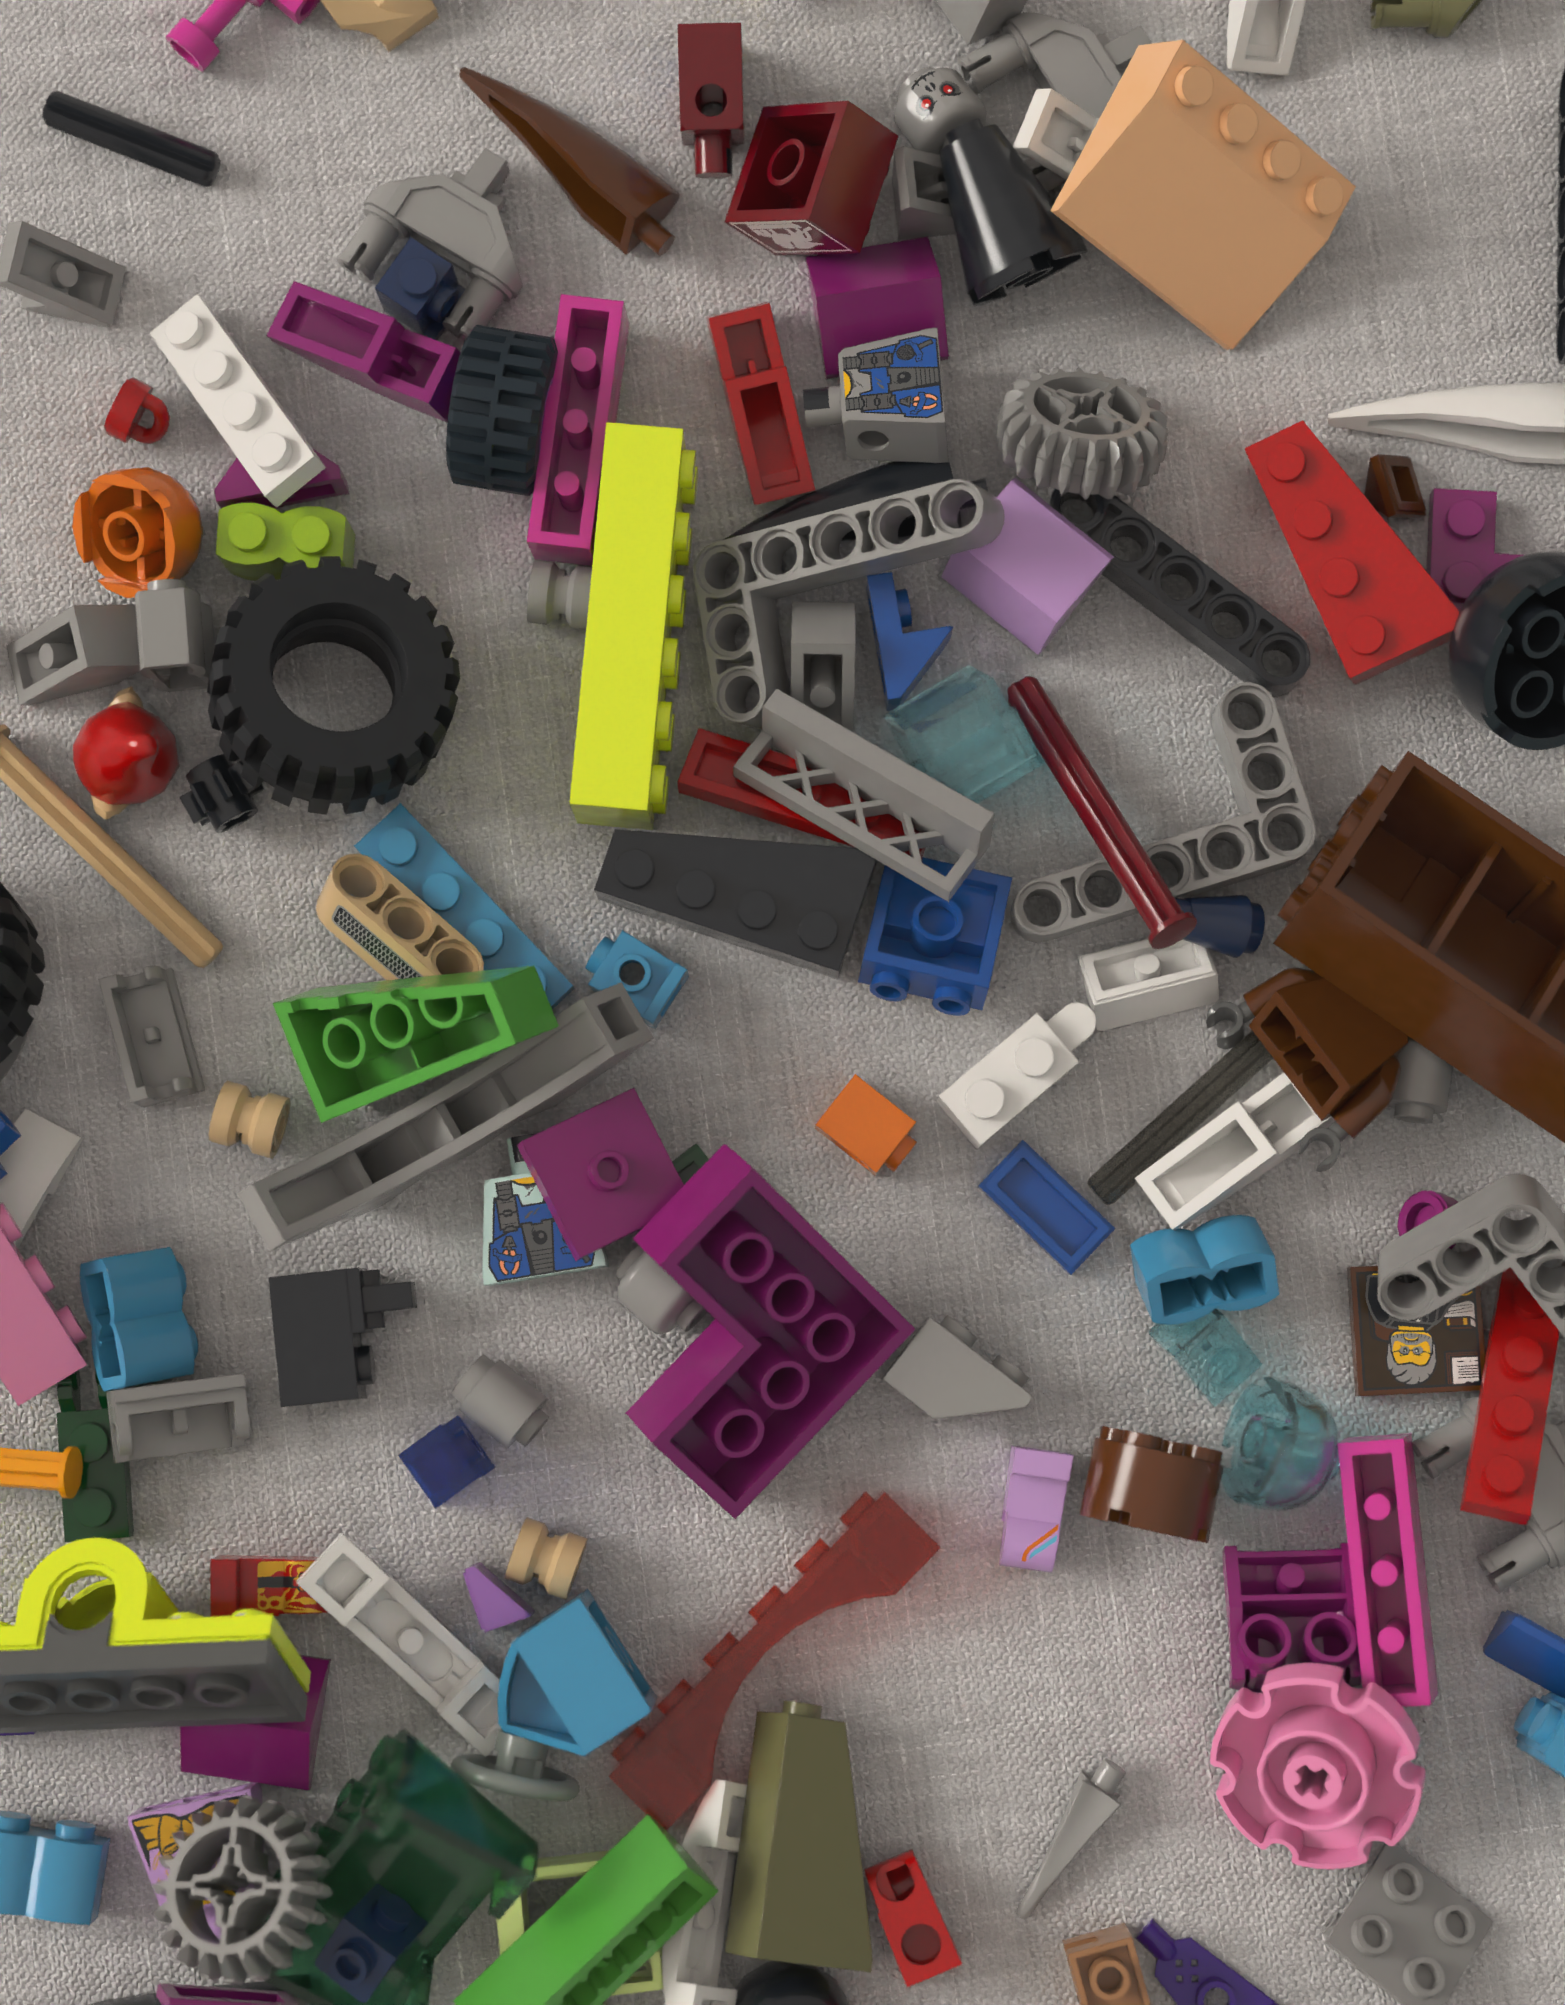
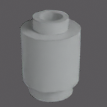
(1421, 1086)
(501, 1402)

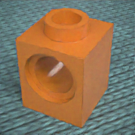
(868, 1127)

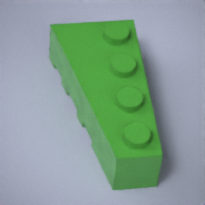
(396, 1033)

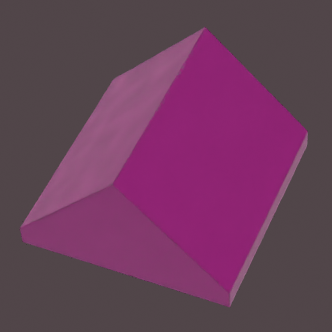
(875, 296)
(261, 1752)

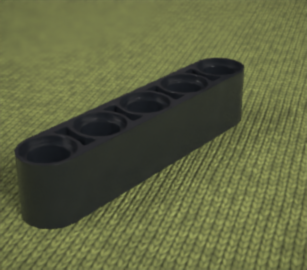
(1210, 595)

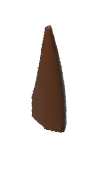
(599, 178)

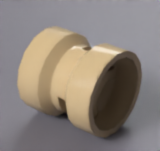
(253, 1120)
(546, 1558)

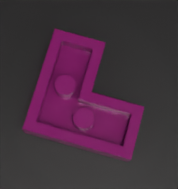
(1462, 541)

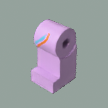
(1033, 1507)

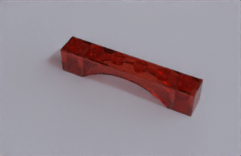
(868, 1559)

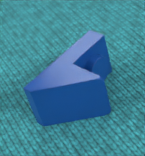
(900, 655)

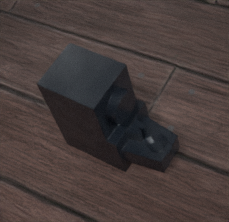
(320, 1331)

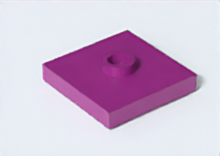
(602, 1173)

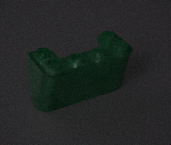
(420, 1838)

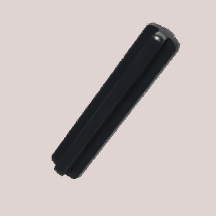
(131, 138)

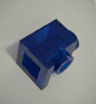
(447, 1461)

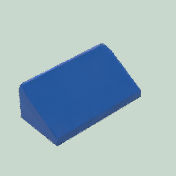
(1528, 1651)

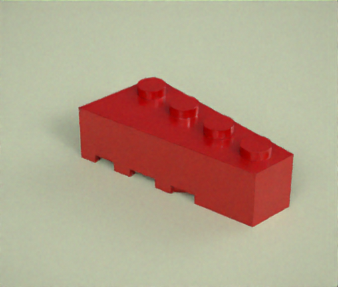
(1358, 570)

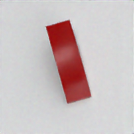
(760, 403)

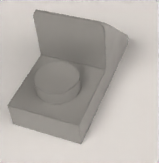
(59, 276)

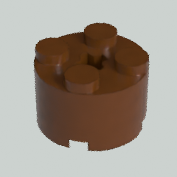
(1152, 1484)

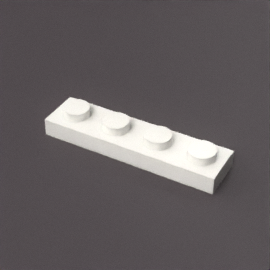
(237, 401)

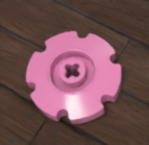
(1318, 1766)

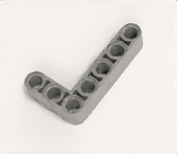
(818, 566)
(1189, 850)
(1498, 1244)

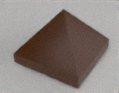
(1394, 487)

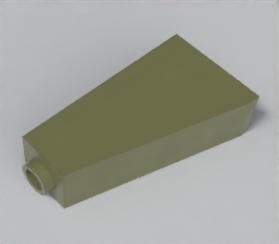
(799, 1848)

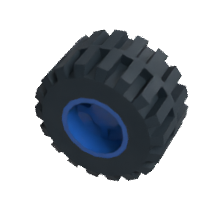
(499, 409)

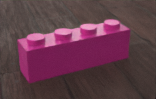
(580, 401)
(1388, 1566)

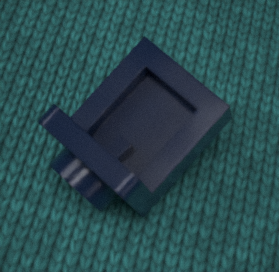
(370, 1942)

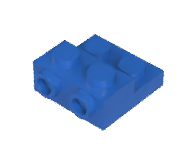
(932, 944)

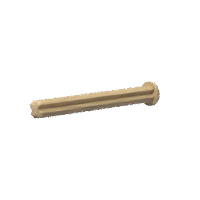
(105, 855)

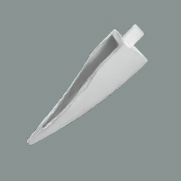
(1499, 420)

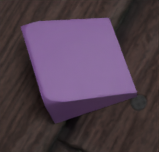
(493, 1599)

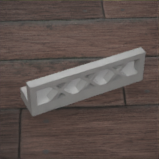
(880, 780)

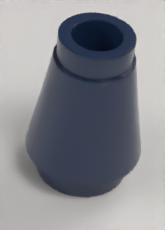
(1225, 923)

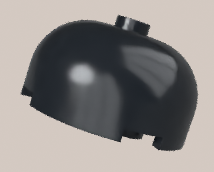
(1512, 651)

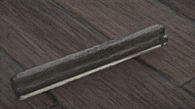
(1180, 1119)

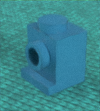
(661, 979)

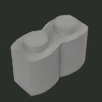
(174, 636)

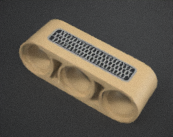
(387, 908)

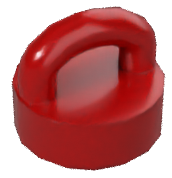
(129, 408)

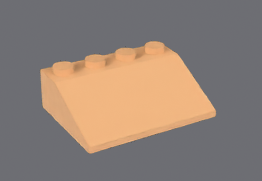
(1200, 192)

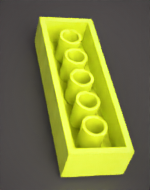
(630, 625)

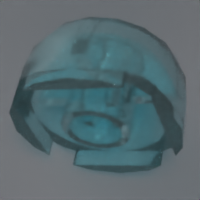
(1281, 1447)

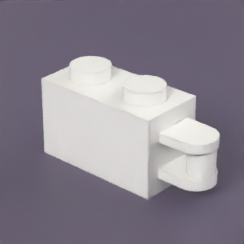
(1016, 1072)

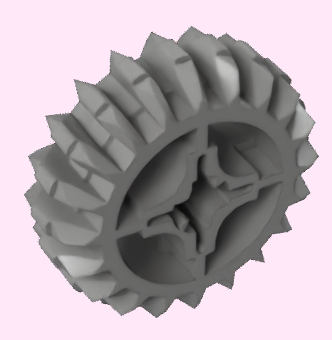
(1082, 433)
(239, 1836)

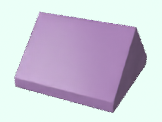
(1031, 570)

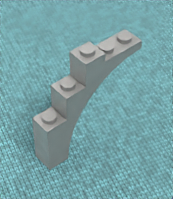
(448, 1122)

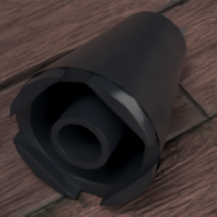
(1001, 215)

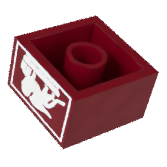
(812, 178)

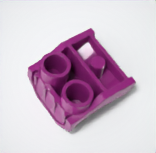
(1289, 1612)

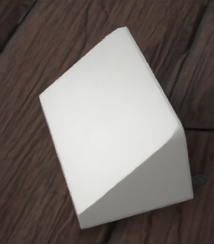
(1147, 983)

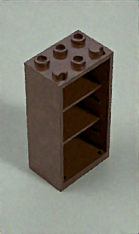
(1444, 931)

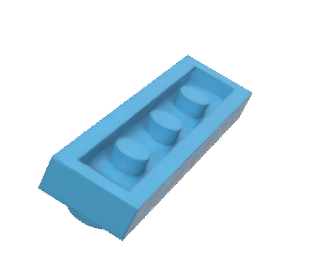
(442, 884)

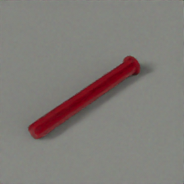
(1100, 815)

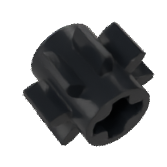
(219, 794)

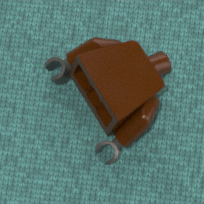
(1326, 1046)

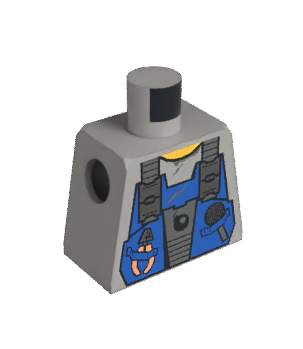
(887, 400)

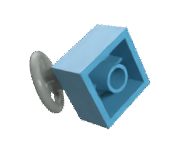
(560, 1688)

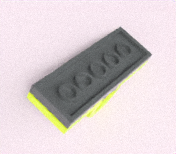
(133, 1660)

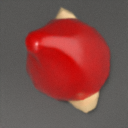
(124, 755)

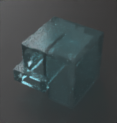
(965, 735)

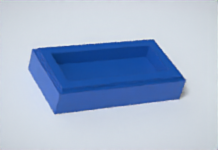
(1046, 1207)

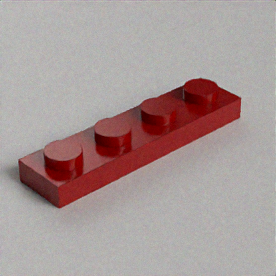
(710, 778)
(1511, 1406)

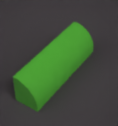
(600, 1926)

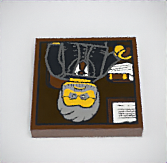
(1417, 1355)

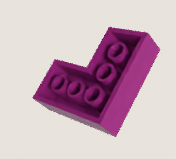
(786, 1339)

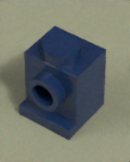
(419, 289)

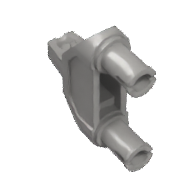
(1060, 59)
(454, 220)
(1545, 1530)

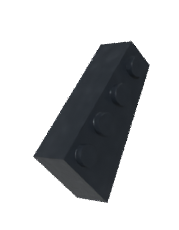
(750, 893)

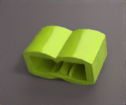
(261, 539)

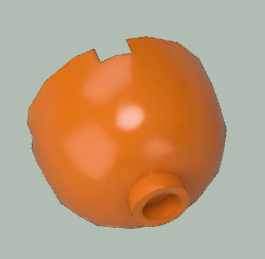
(137, 529)

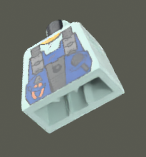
(521, 1232)

